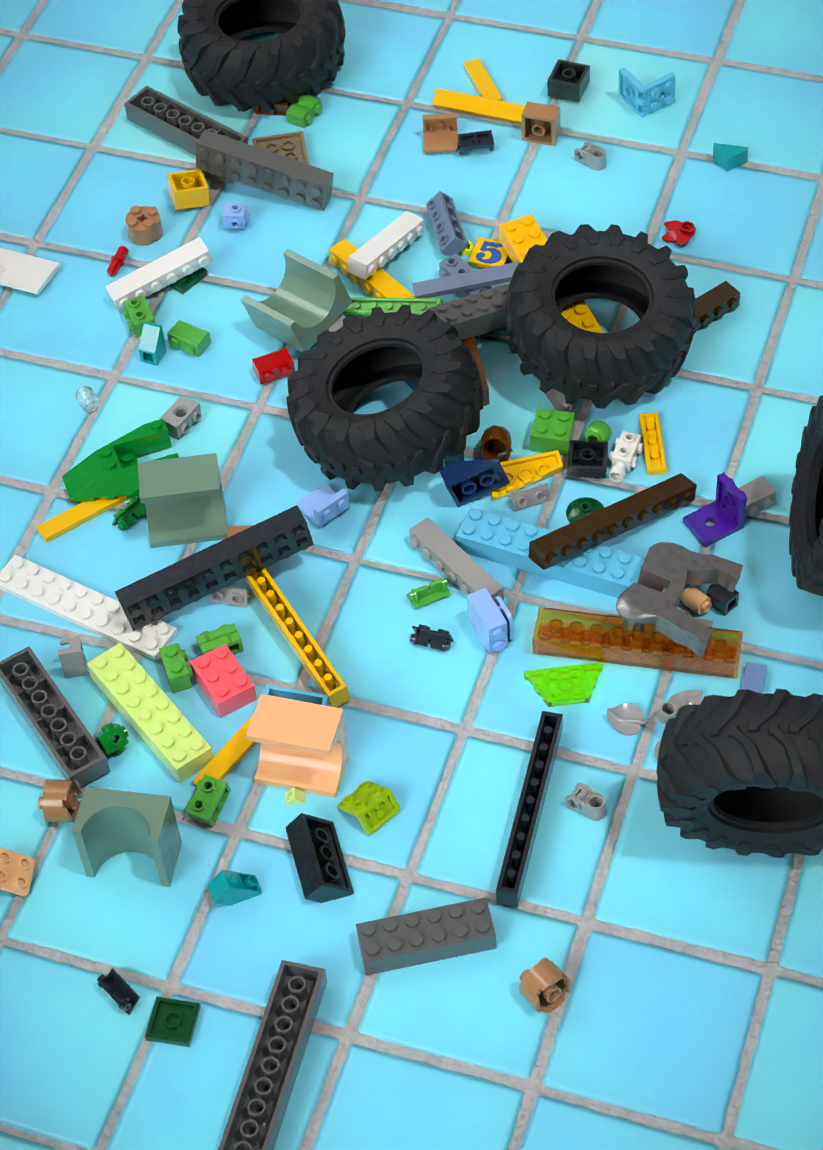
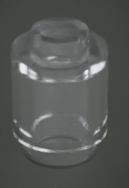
(87, 399)

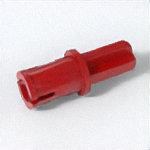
(117, 261)

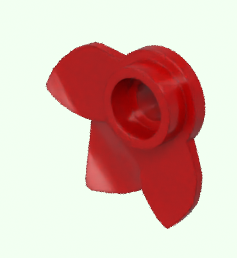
(679, 232)

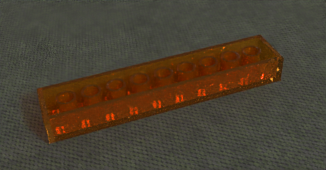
(608, 641)

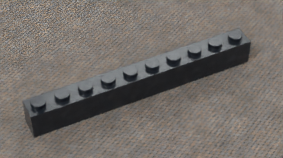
(529, 809)

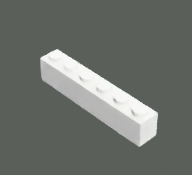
(385, 245)
(160, 273)

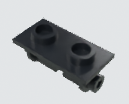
(424, 634)
(119, 991)

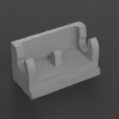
(73, 658)

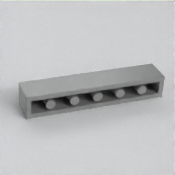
(452, 560)

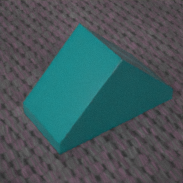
(730, 155)

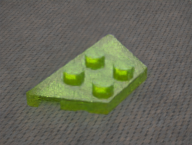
(565, 684)

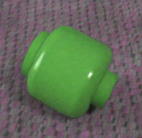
(598, 431)

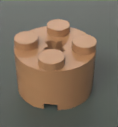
(143, 225)
(60, 800)
(544, 985)

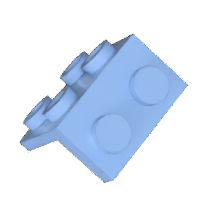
(324, 504)

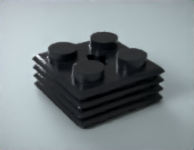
(587, 459)

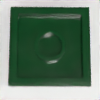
(172, 1021)

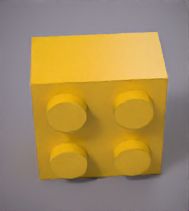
(188, 189)

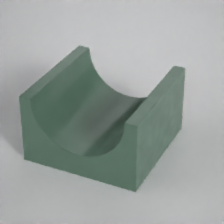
(302, 305)
(183, 500)
(125, 822)

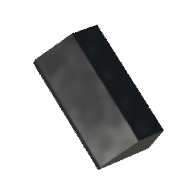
(318, 859)

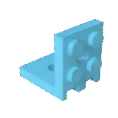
(648, 97)

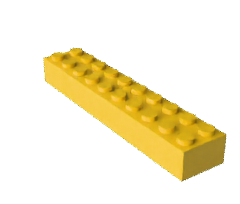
(521, 235)

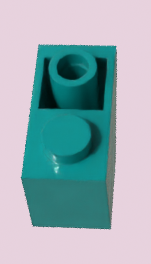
(152, 344)
(233, 887)

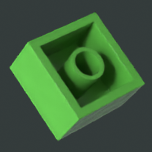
(552, 431)

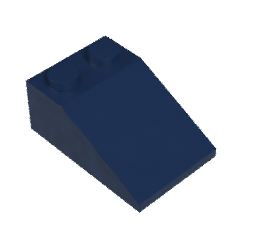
(473, 479)

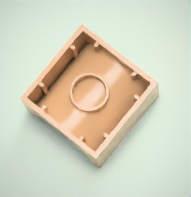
(300, 745)

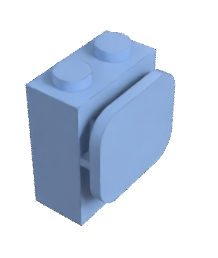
(490, 620)

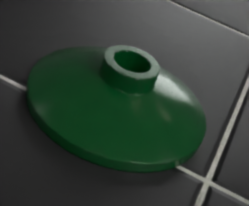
(582, 507)

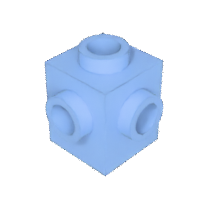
(235, 216)

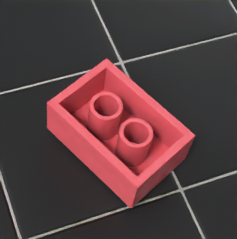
(223, 680)

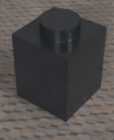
(722, 599)

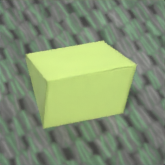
(295, 796)

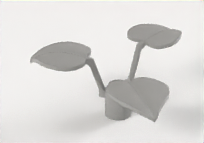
(628, 717)

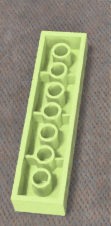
(150, 712)

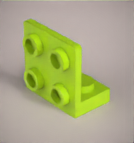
(371, 805)

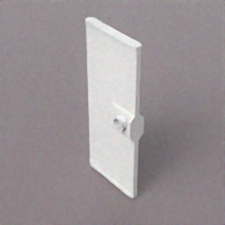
(26, 271)

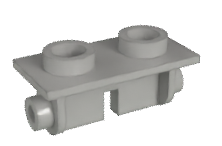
(558, 401)
(530, 497)
(231, 596)

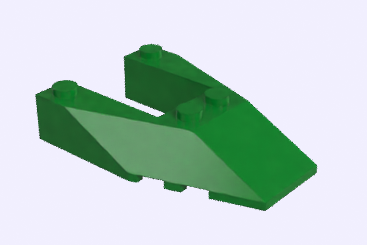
(114, 467)

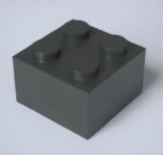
(568, 80)

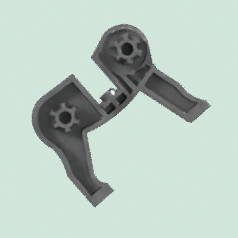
(661, 589)

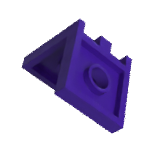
(725, 512)

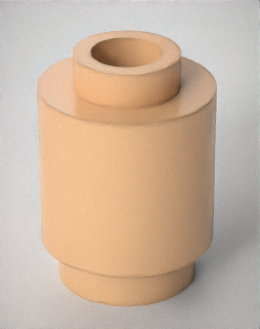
(696, 600)

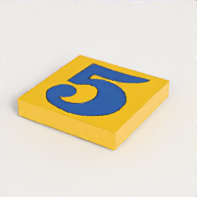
(488, 254)

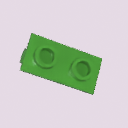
(428, 594)

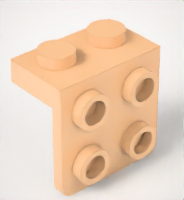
(15, 872)

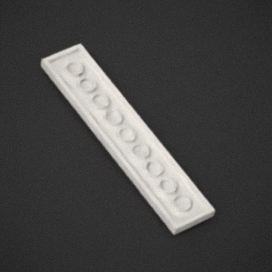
(82, 607)

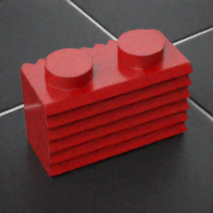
(273, 366)

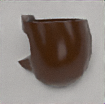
(495, 441)

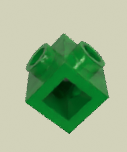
(107, 742)

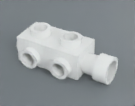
(624, 455)

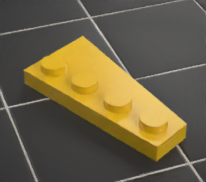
(527, 471)

